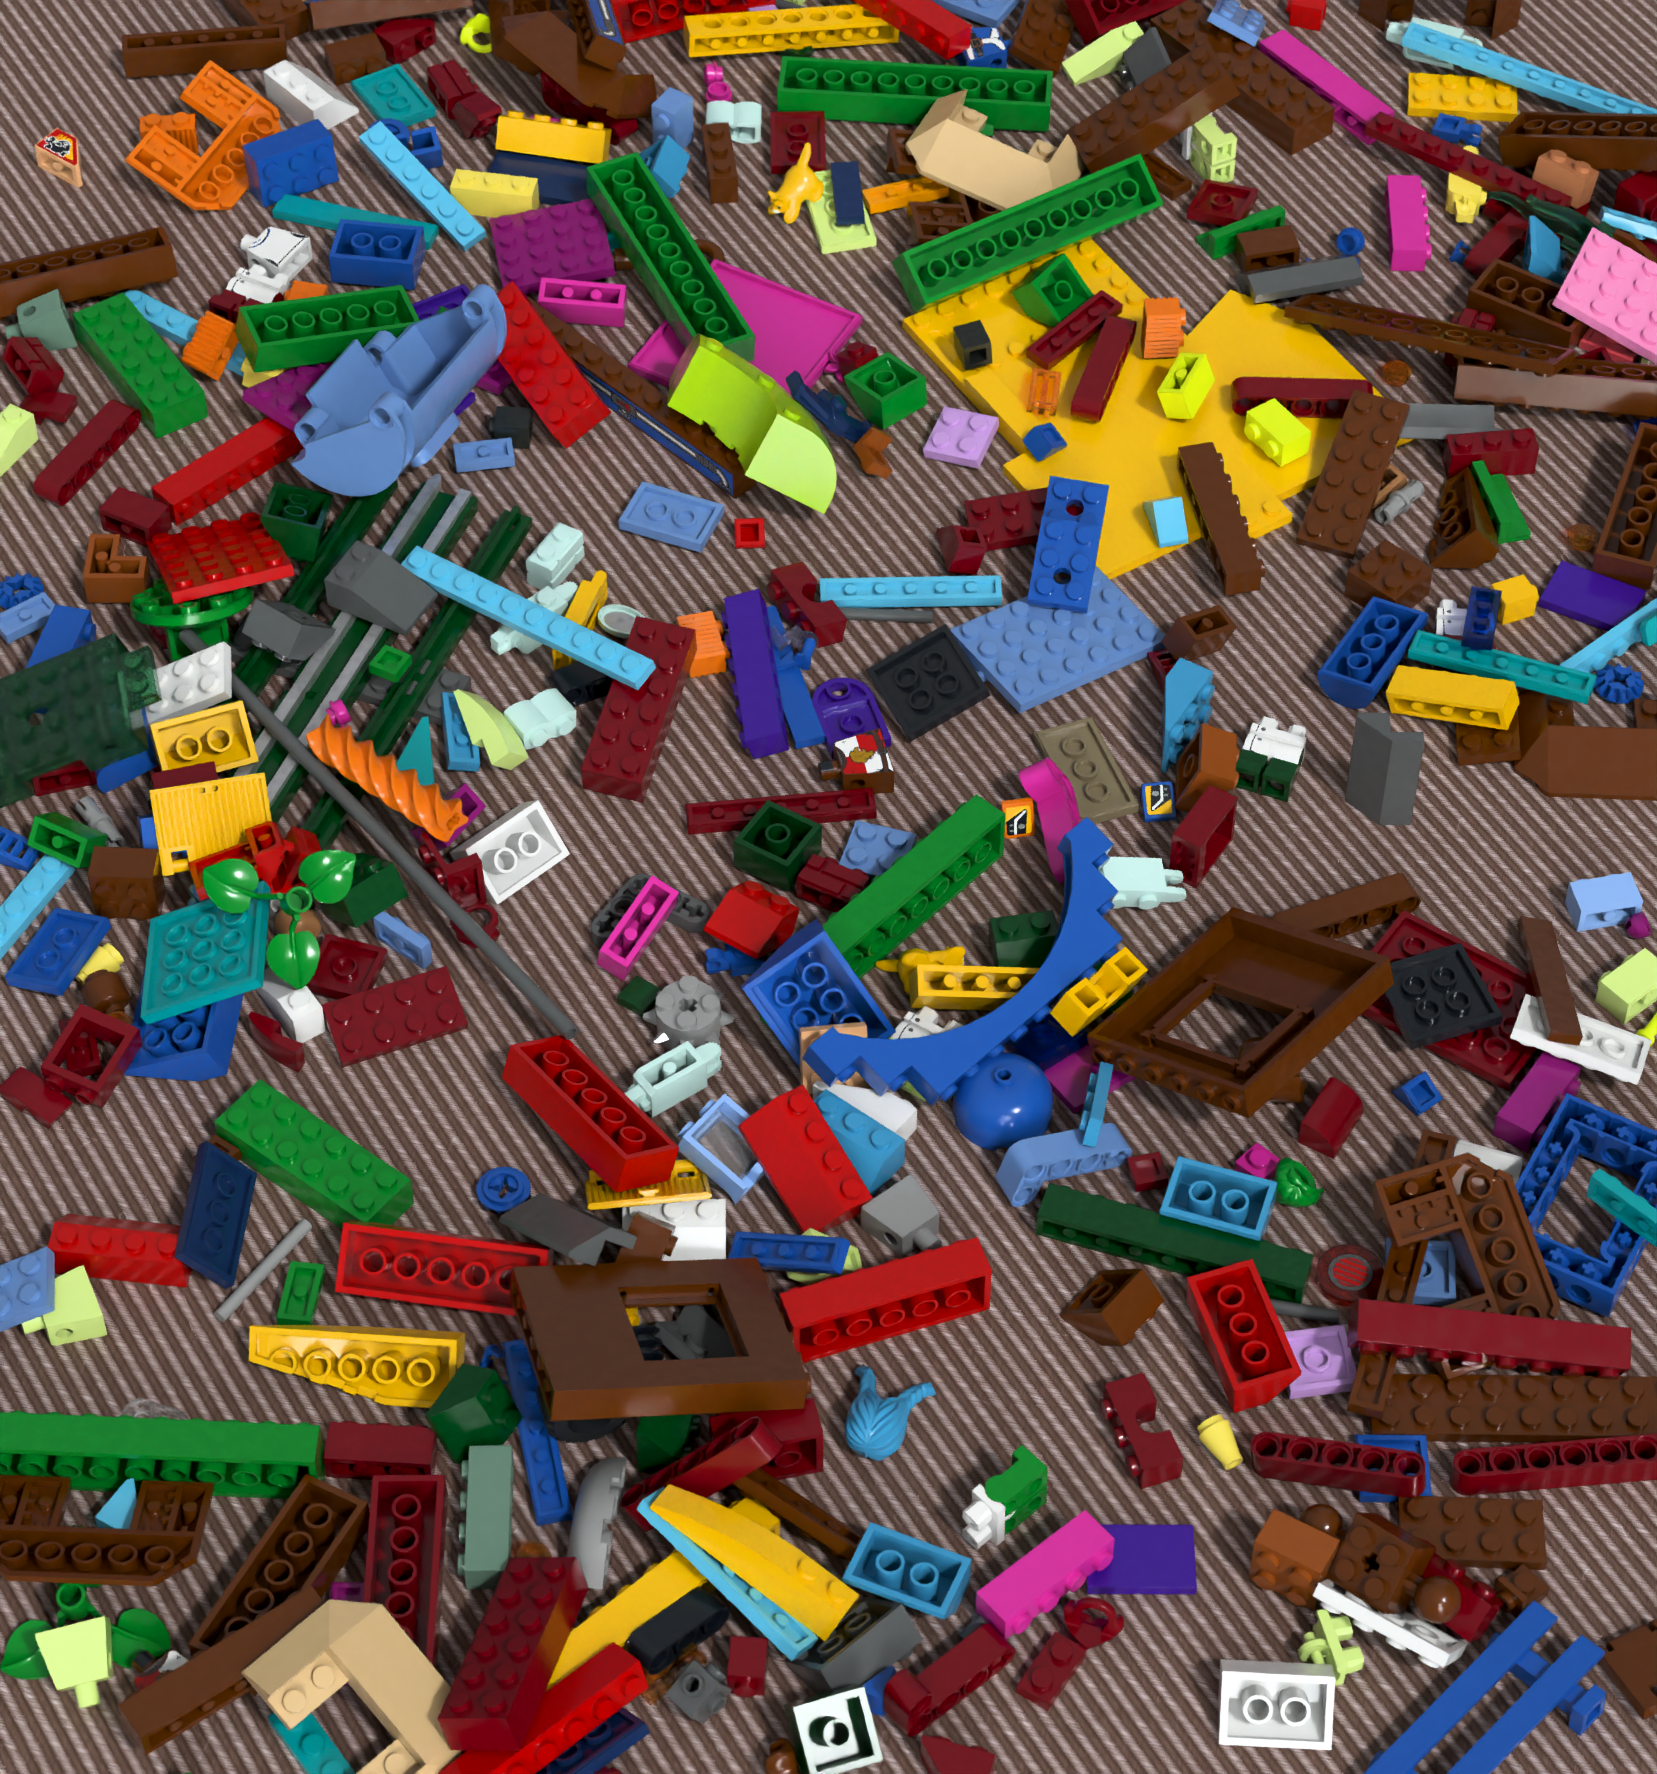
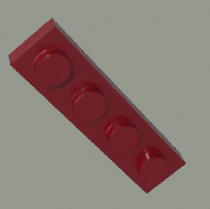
(1073, 330)

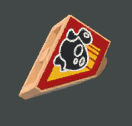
(60, 156)

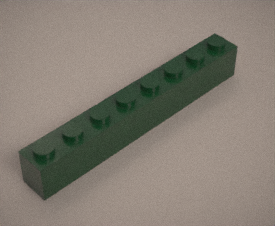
(1166, 1241)

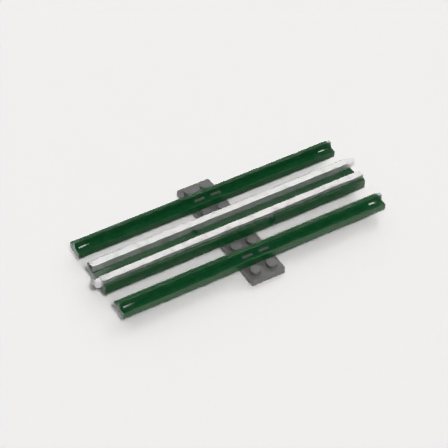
(342, 663)

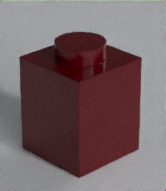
(855, 356)
(747, 1666)

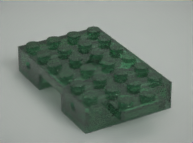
(91, 717)

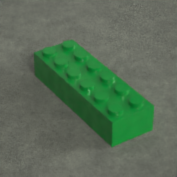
(320, 326)
(140, 365)
(313, 1159)

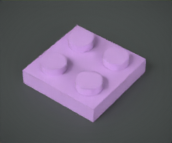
(961, 437)
(1323, 1361)

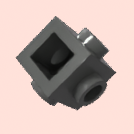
(700, 1690)

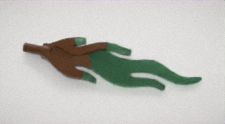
(1570, 223)

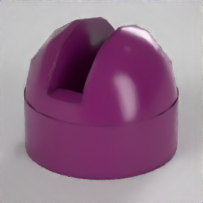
(1638, 926)

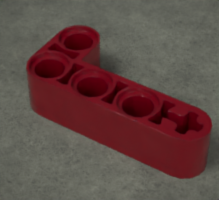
(568, 106)
(924, 1698)

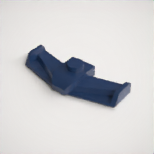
(827, 409)

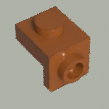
(870, 450)

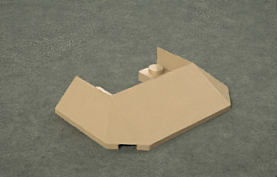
(960, 157)
(380, 1663)

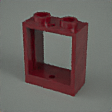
(1203, 835)
(101, 1026)

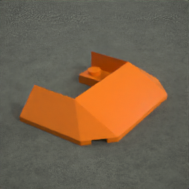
(220, 174)

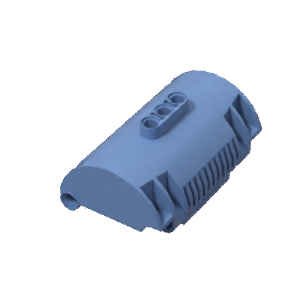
(397, 397)

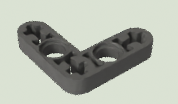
(626, 896)

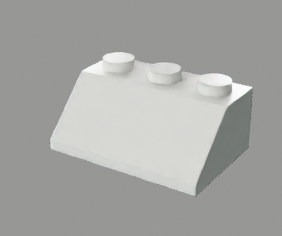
(306, 95)
(514, 850)
(698, 1226)
(1276, 1704)

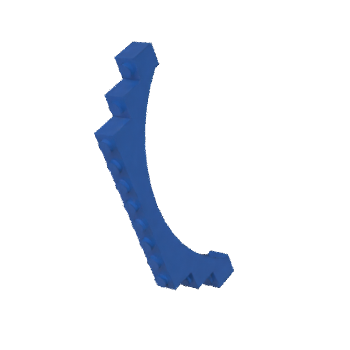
(941, 1060)

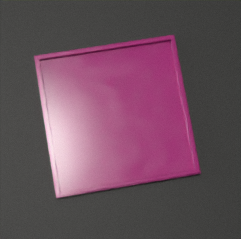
(788, 327)

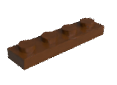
(809, 1518)

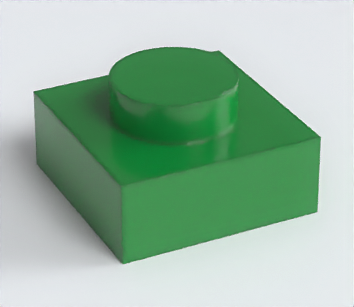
(390, 663)

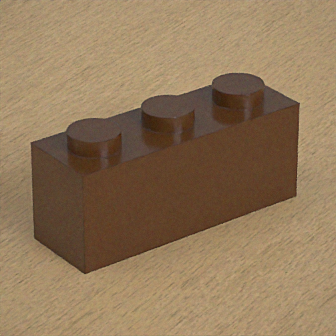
(719, 163)

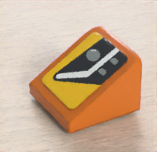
(1018, 817)

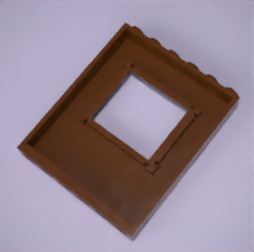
(1258, 962)
(594, 1365)

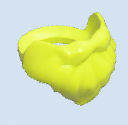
(475, 25)

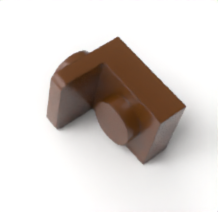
(1519, 1590)

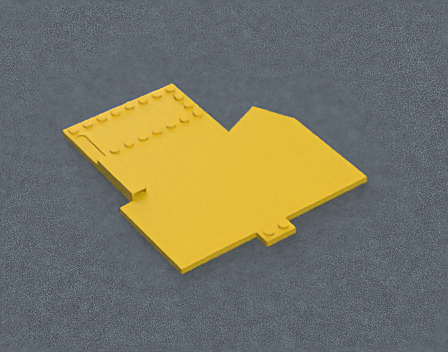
(1135, 441)

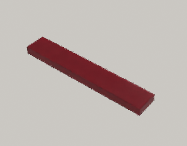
(818, 807)

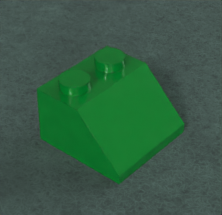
(1052, 291)
(887, 390)

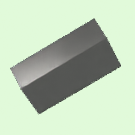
(1300, 278)
(1439, 420)
(1383, 770)
(565, 1228)
(696, 1334)

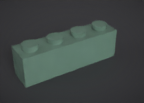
(488, 1515)

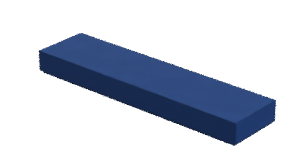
(792, 1252)

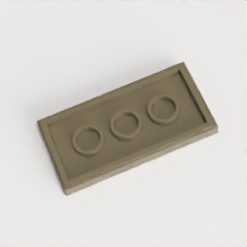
(1091, 769)

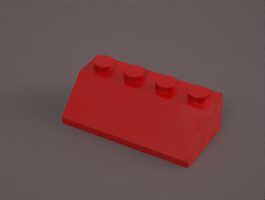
(805, 1162)
(119, 1250)
(1242, 1334)

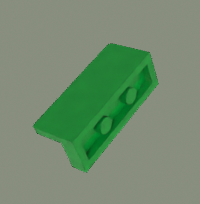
(1223, 239)
(1500, 505)

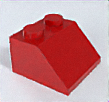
(753, 919)

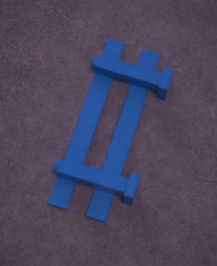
(1504, 1652)

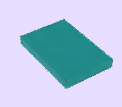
(393, 96)

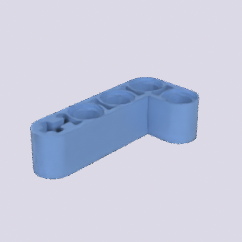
(1056, 1157)

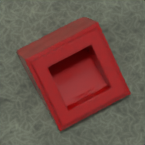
(749, 533)

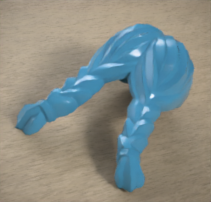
(879, 1425)

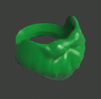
(1291, 1188)

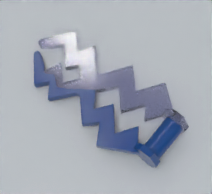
(796, 636)

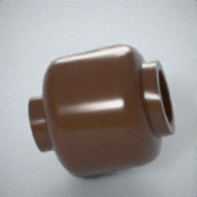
(105, 992)

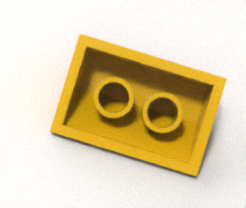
(205, 736)

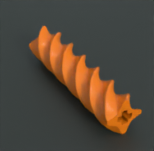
(384, 780)

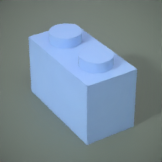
(1602, 901)

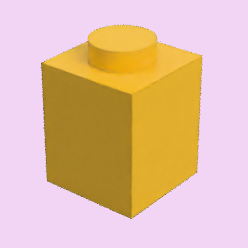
(1517, 599)

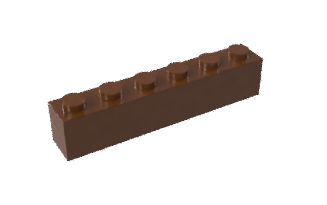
(192, 49)
(1220, 518)
(210, 1676)

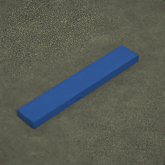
(796, 700)
(538, 1447)

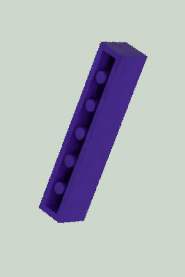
(755, 674)

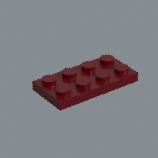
(1011, 517)
(394, 1016)

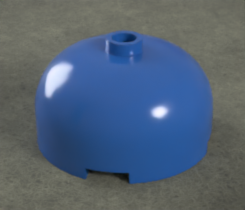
(1003, 1102)

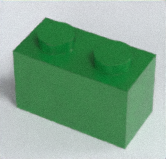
(65, 839)

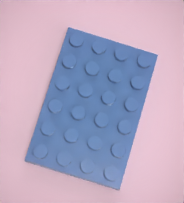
(1048, 651)

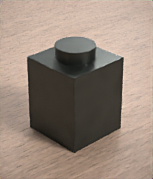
(972, 345)
(513, 423)

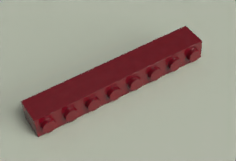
(1489, 1338)

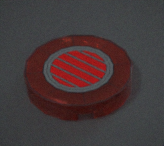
(1349, 1274)

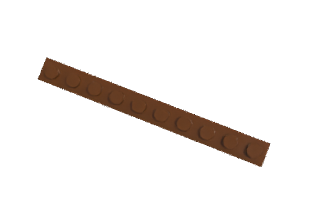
(1398, 1286)

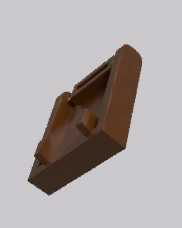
(1633, 1666)

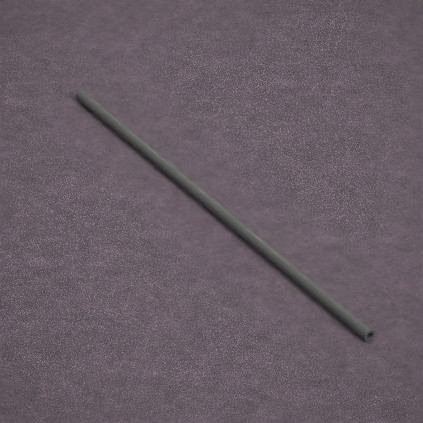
(394, 849)

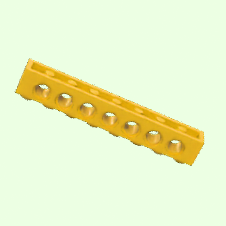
(784, 30)

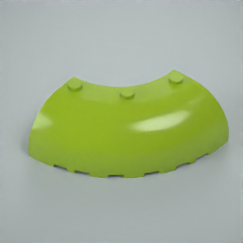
(760, 418)

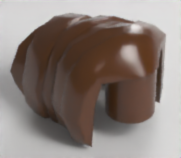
(782, 1758)

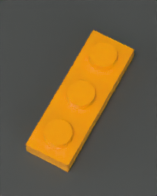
(898, 194)

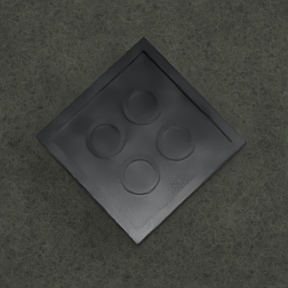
(928, 682)
(1439, 997)

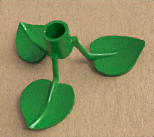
(328, 879)
(136, 1632)

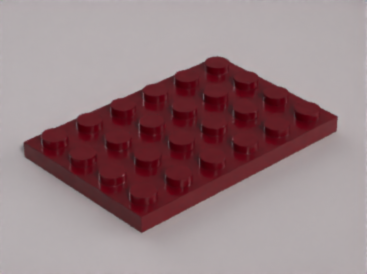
(1483, 1052)

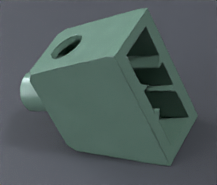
(46, 320)

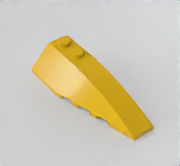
(373, 1362)
(760, 1559)

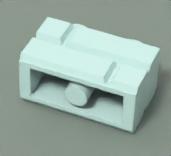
(555, 557)

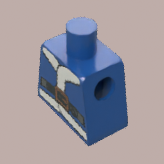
(985, 49)

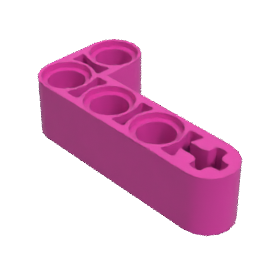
(1055, 806)

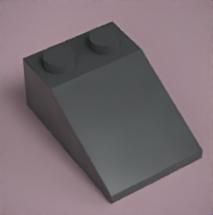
(378, 589)

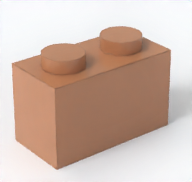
(1567, 176)

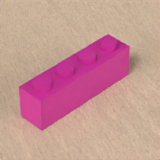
(1406, 223)
(1045, 1575)

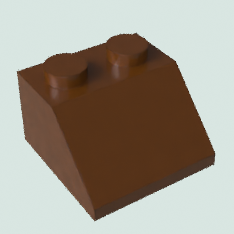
(1113, 1306)

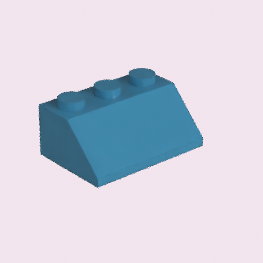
(868, 1144)
(1219, 1198)
(909, 1571)

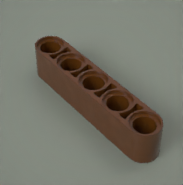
(1354, 908)

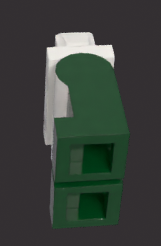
(1271, 757)

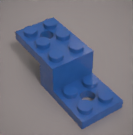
(1068, 544)

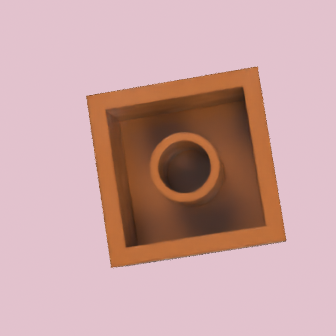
(1204, 762)
(1292, 1558)

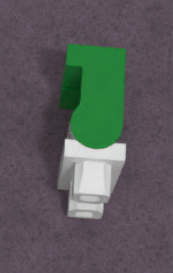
(1006, 1500)

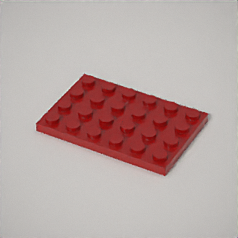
(218, 558)

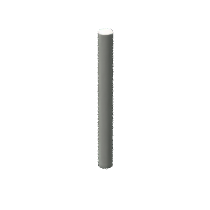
(263, 1270)

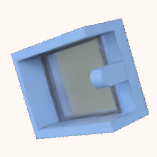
(720, 1149)

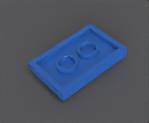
(58, 951)

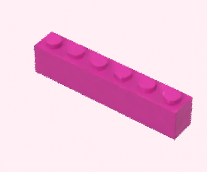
(1352, 103)

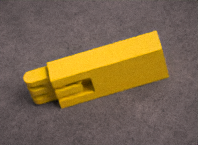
(584, 610)

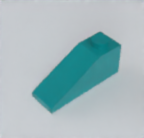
(419, 753)

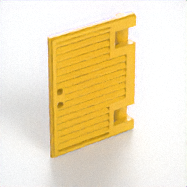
(205, 819)
(675, 1190)

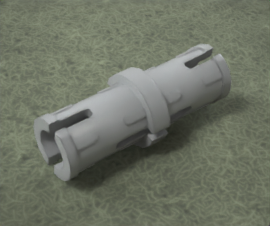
(1399, 501)
(100, 821)

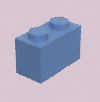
(673, 116)

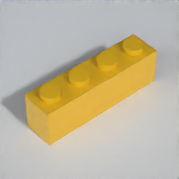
(553, 138)
(1452, 697)
(966, 986)

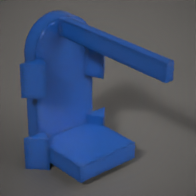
(1456, 255)
(486, 1359)

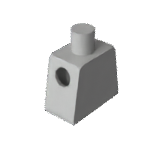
(902, 1218)

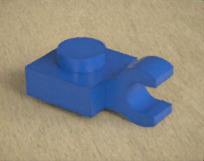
(1455, 128)
(732, 959)

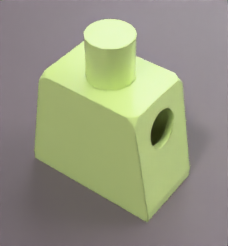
(75, 1314)
(79, 1657)

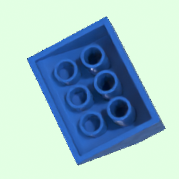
(812, 986)
(189, 1044)

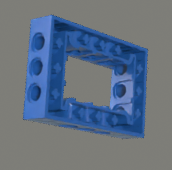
(1610, 1140)

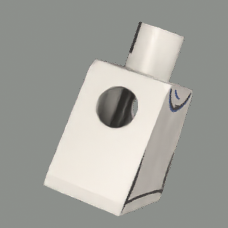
(278, 251)

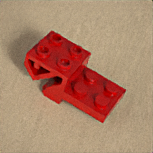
(270, 855)

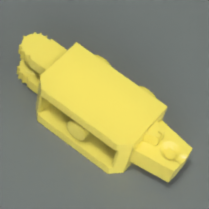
(1464, 197)

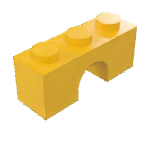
(1094, 996)

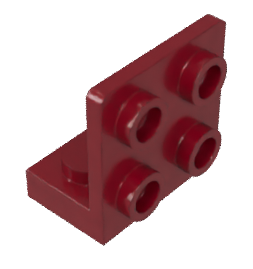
(460, 879)

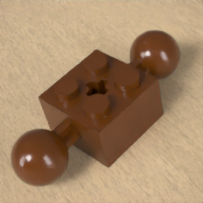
(1384, 1565)

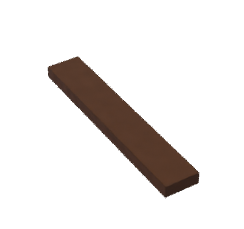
(1549, 981)

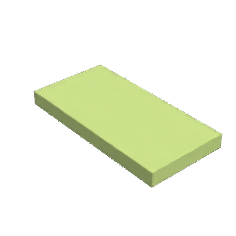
(830, 235)

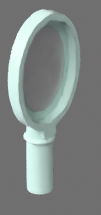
(617, 619)

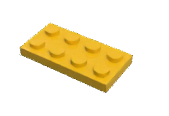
(1461, 97)

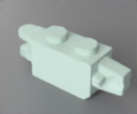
(1397, 30)
(555, 599)
(1142, 882)
(674, 1077)

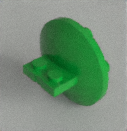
(203, 615)

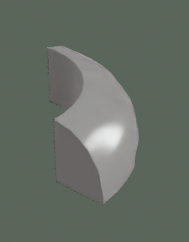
(594, 1510)

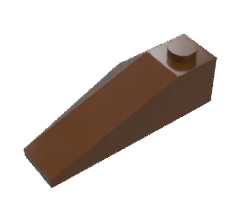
(1464, 530)

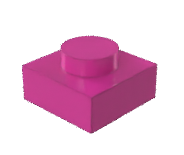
(1257, 1162)

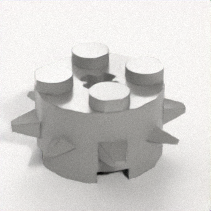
(689, 1013)

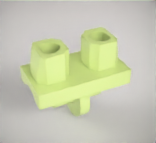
(1324, 1647)

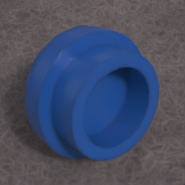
(1350, 241)

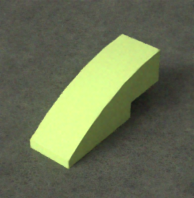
(491, 730)

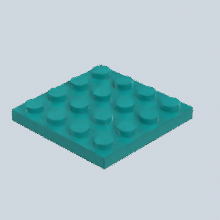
(203, 957)

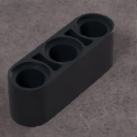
(580, 683)
(668, 1633)

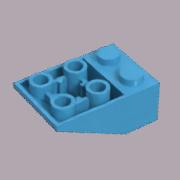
(1184, 707)

